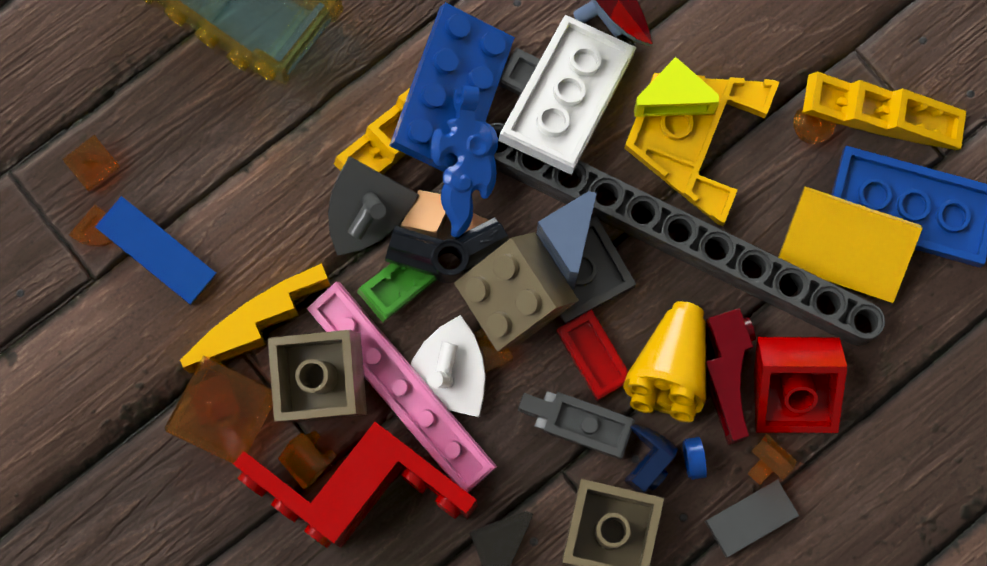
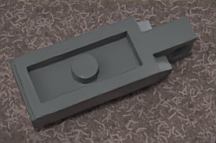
(579, 422)

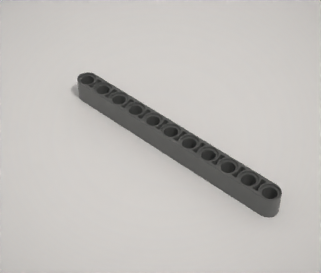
(693, 250)

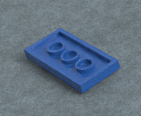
(456, 54)
(944, 204)

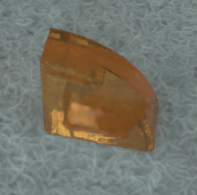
(87, 233)

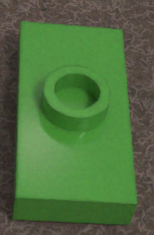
(393, 289)

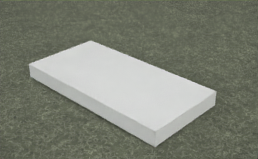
(567, 94)

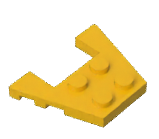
(678, 143)

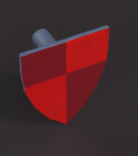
(620, 18)

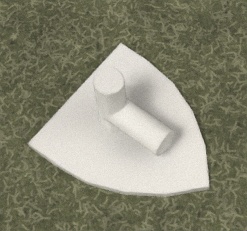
(453, 367)

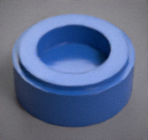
(694, 458)

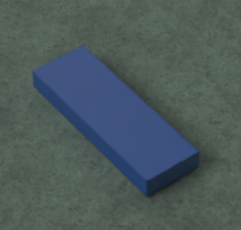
(155, 250)

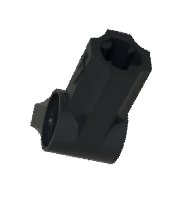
(422, 251)

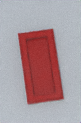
(593, 354)

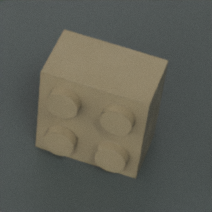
(516, 291)
(317, 376)
(611, 526)

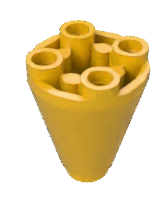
(672, 366)

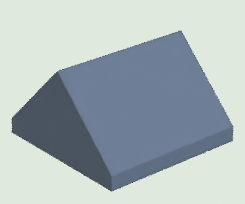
(566, 233)

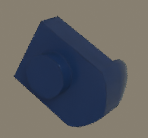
(651, 469)

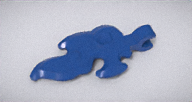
(474, 146)

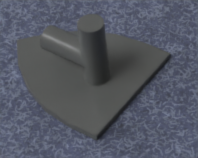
(365, 207)

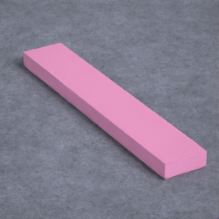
(406, 391)

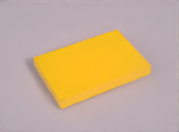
(850, 244)

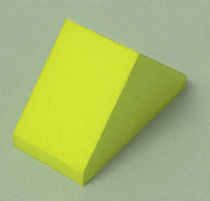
(676, 93)

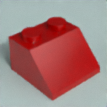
(799, 384)

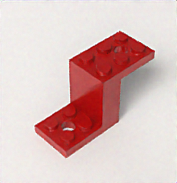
(356, 487)

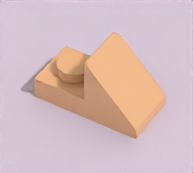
(429, 217)

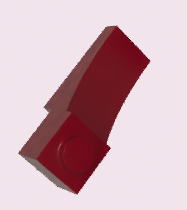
(730, 340)

